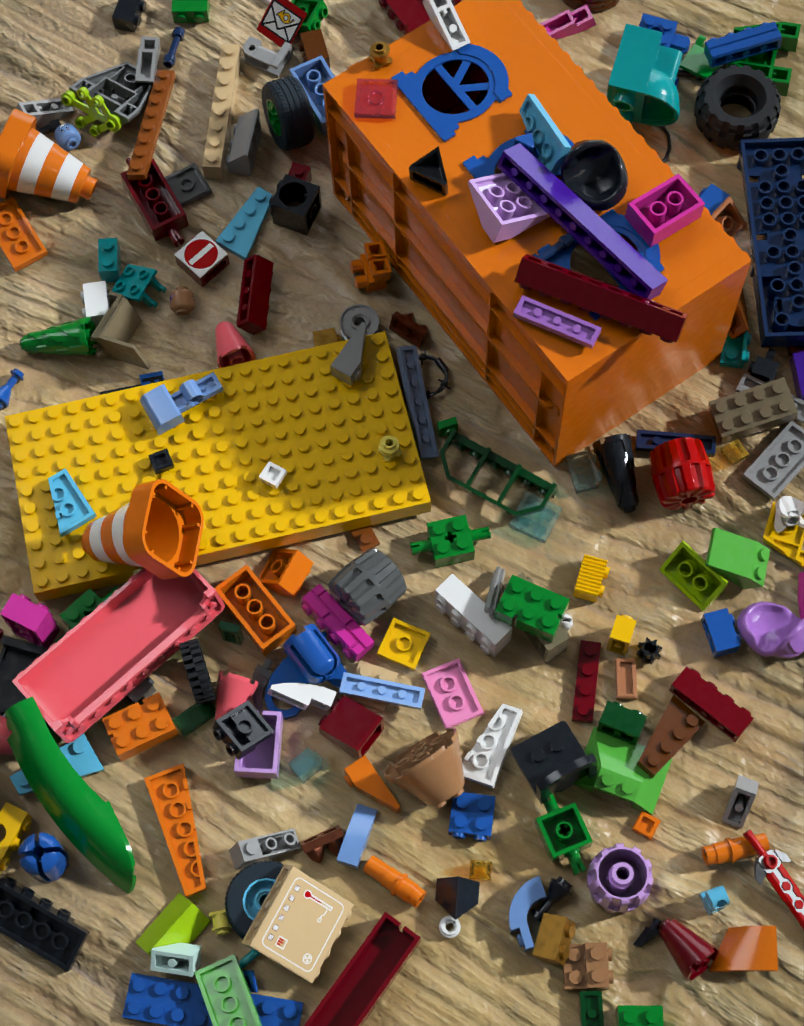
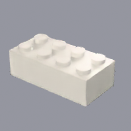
(467, 612)

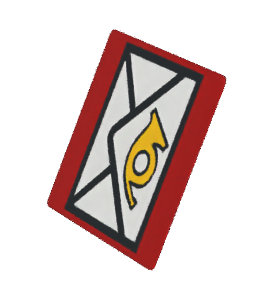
(281, 21)

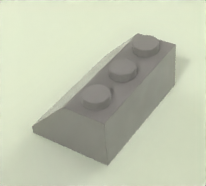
(245, 143)

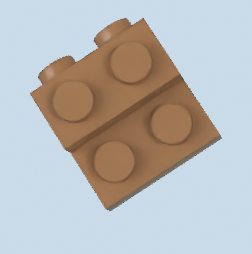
(588, 967)

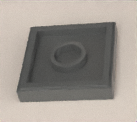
(188, 185)

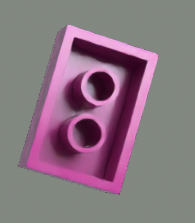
(664, 210)
(30, 620)

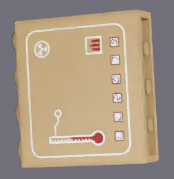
(298, 923)

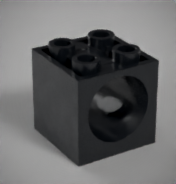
(300, 217)

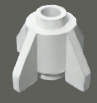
(788, 512)

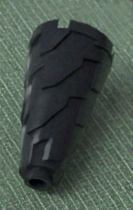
(618, 468)

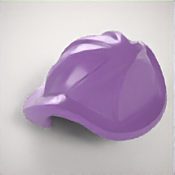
(772, 630)

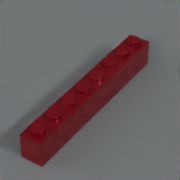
(600, 298)

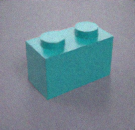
(109, 259)

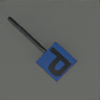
(145, 379)

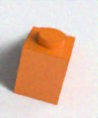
(368, 782)

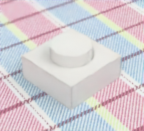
(272, 475)

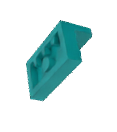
(734, 351)

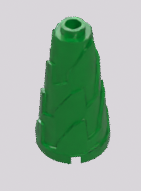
(63, 339)

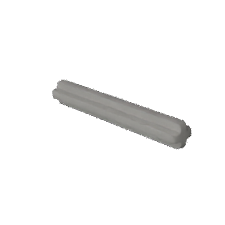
(494, 590)

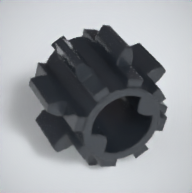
(645, 655)

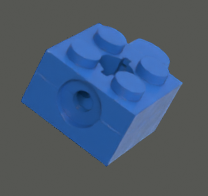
(668, 29)

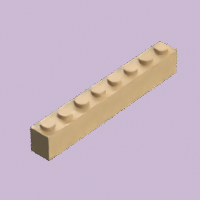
(222, 111)

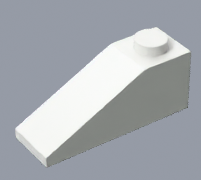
(447, 22)

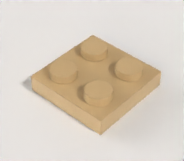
(377, 672)

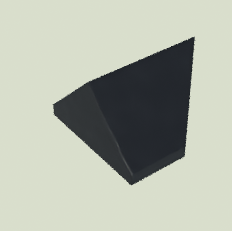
(430, 172)
(457, 895)

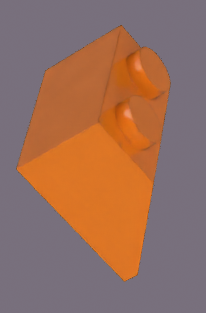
(285, 571)

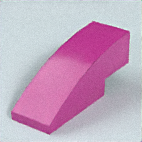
(569, 22)

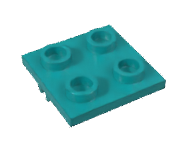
(135, 281)

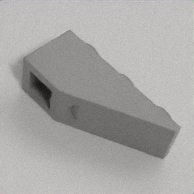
(264, 848)

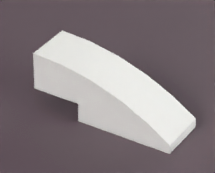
(303, 694)

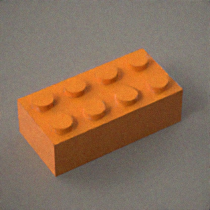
(256, 610)

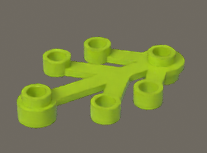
(111, 121)

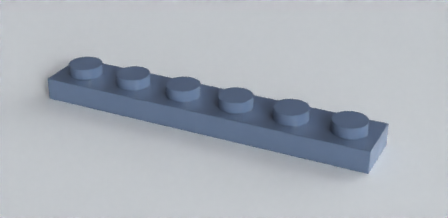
(417, 402)

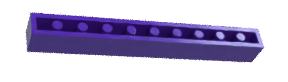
(581, 222)

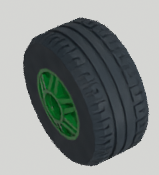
(288, 113)

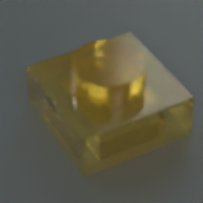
(734, 452)

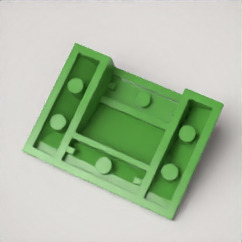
(619, 773)

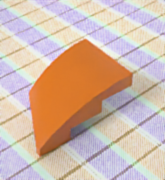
(747, 950)

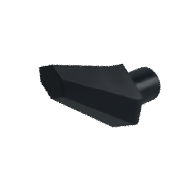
(648, 933)

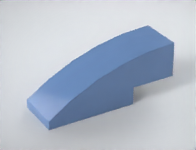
(357, 836)

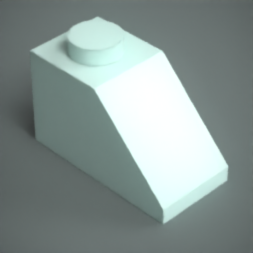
(176, 959)

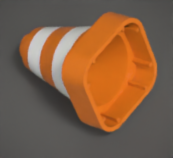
(38, 165)
(153, 531)

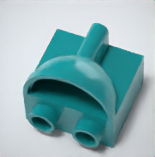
(645, 78)

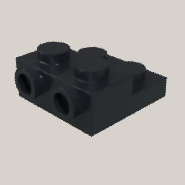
(242, 730)

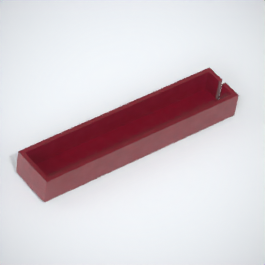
(366, 975)

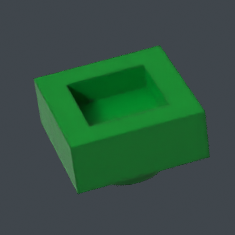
(446, 426)

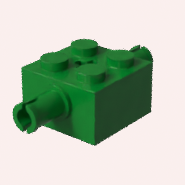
(452, 529)
(82, 607)
(561, 846)

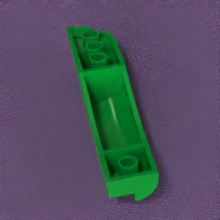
(67, 797)

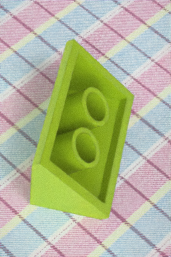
(688, 572)
(176, 924)

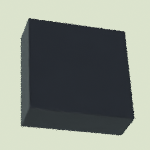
(161, 461)

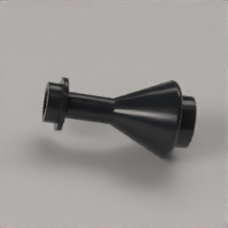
(558, 890)

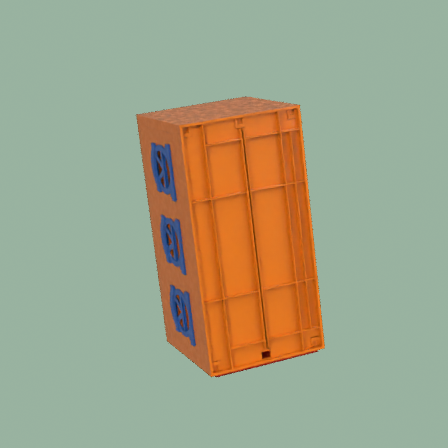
(438, 247)

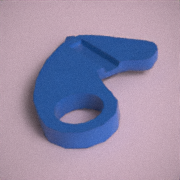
(288, 673)

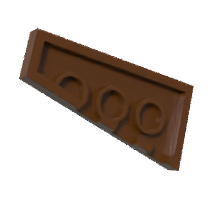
(671, 734)

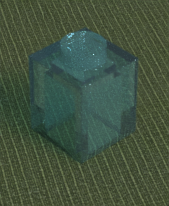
(306, 764)

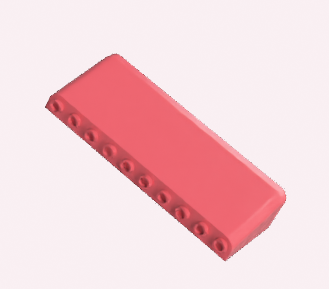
(116, 648)

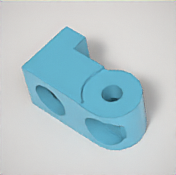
(715, 899)

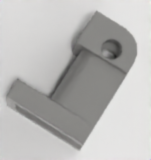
(266, 59)

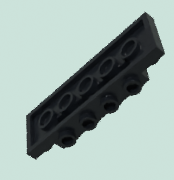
(39, 925)

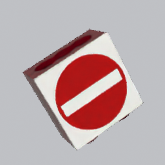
(202, 259)

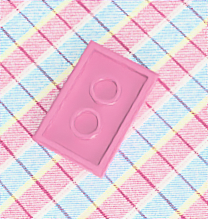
(452, 694)

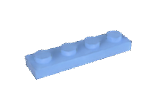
(382, 691)

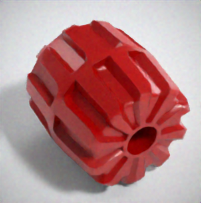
(681, 473)

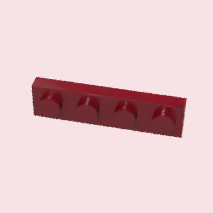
(586, 681)

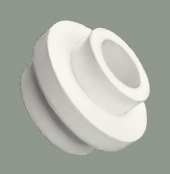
(449, 920)

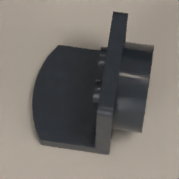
(553, 761)

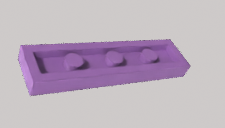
(557, 322)

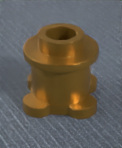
(379, 55)

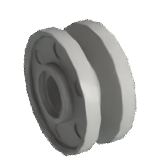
(355, 316)

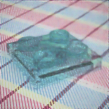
(537, 524)

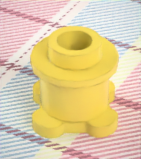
(389, 448)
(220, 922)

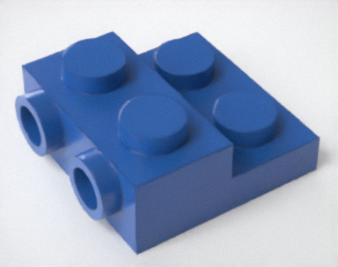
(472, 816)

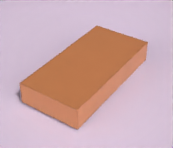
(625, 679)

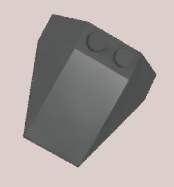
(118, 90)

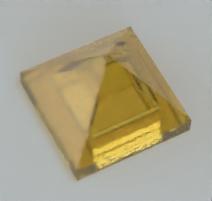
(480, 870)

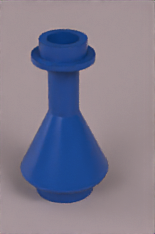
(5, 390)

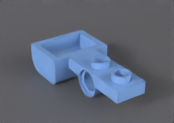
(166, 409)

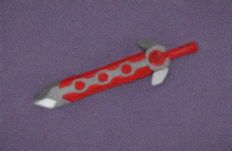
(770, 866)

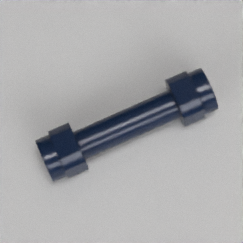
(169, 59)
(564, 242)

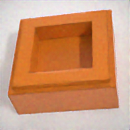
(646, 825)

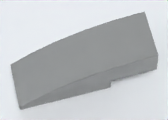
(147, 59)

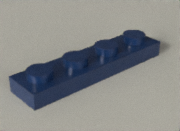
(648, 440)

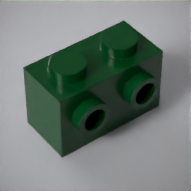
(621, 722)

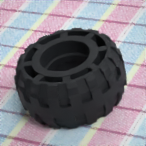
(740, 87)

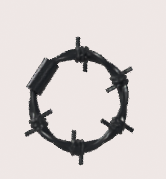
(442, 366)

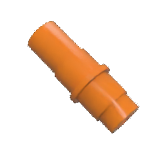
(732, 850)
(394, 881)

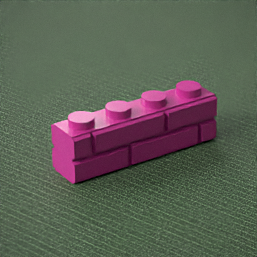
(337, 622)

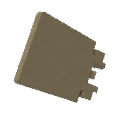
(116, 331)

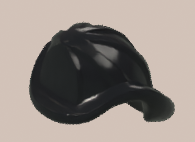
(595, 174)

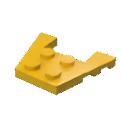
(787, 541)

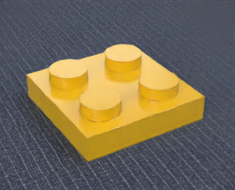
(403, 644)

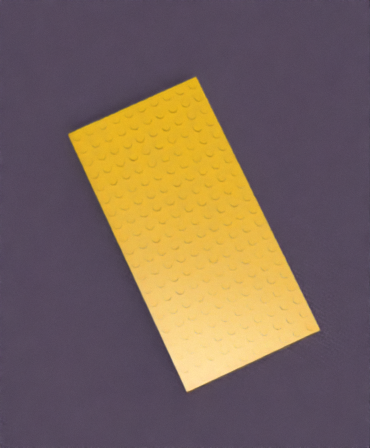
(270, 411)

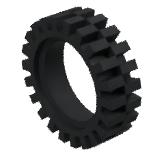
(197, 671)

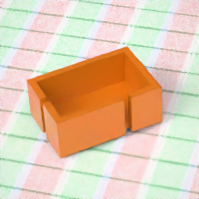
(140, 727)

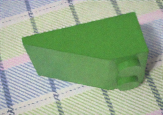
(737, 558)

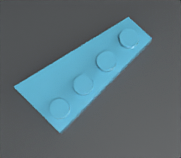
(79, 755)

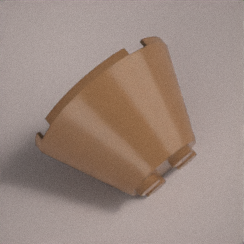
(430, 769)

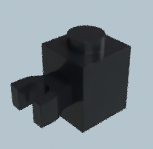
(764, 368)

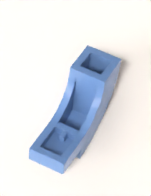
(524, 899)

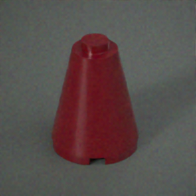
(687, 949)

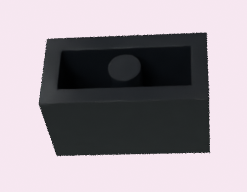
(128, 14)

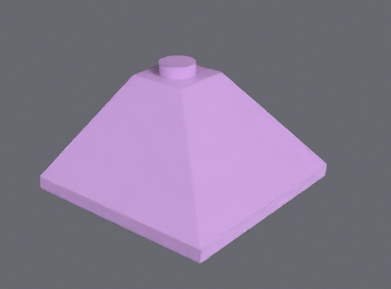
(504, 207)

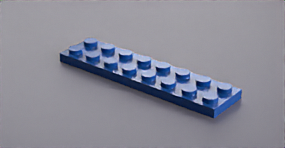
(182, 1004)

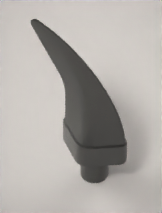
(262, 675)

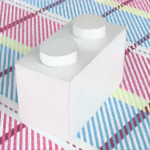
(96, 300)

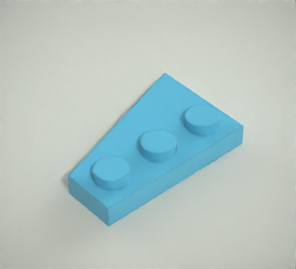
(69, 503)

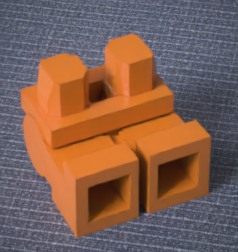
(372, 266)

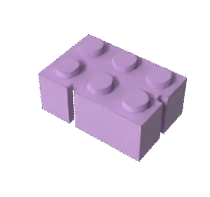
(265, 759)

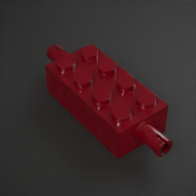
(157, 204)

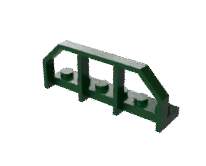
(496, 461)

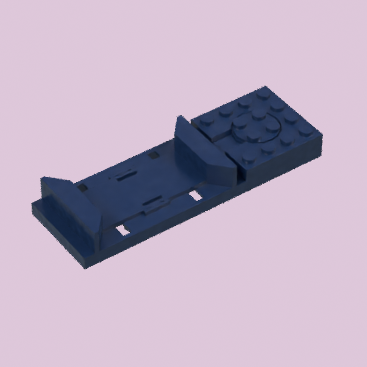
(777, 212)

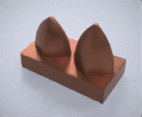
(405, 327)
(314, 845)

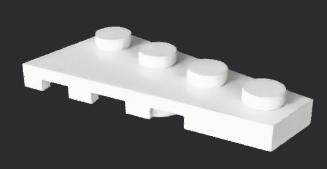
(489, 753)

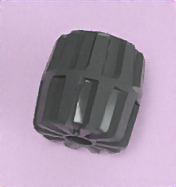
(368, 586)

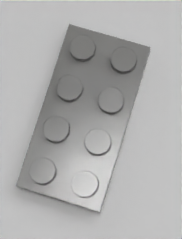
(778, 462)

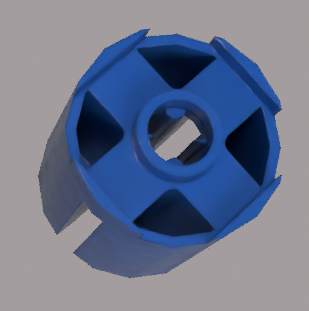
(312, 655)
(43, 857)

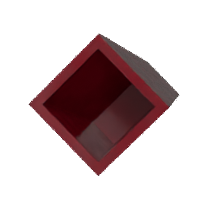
(351, 727)

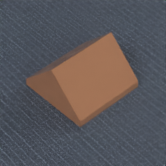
(729, 217)

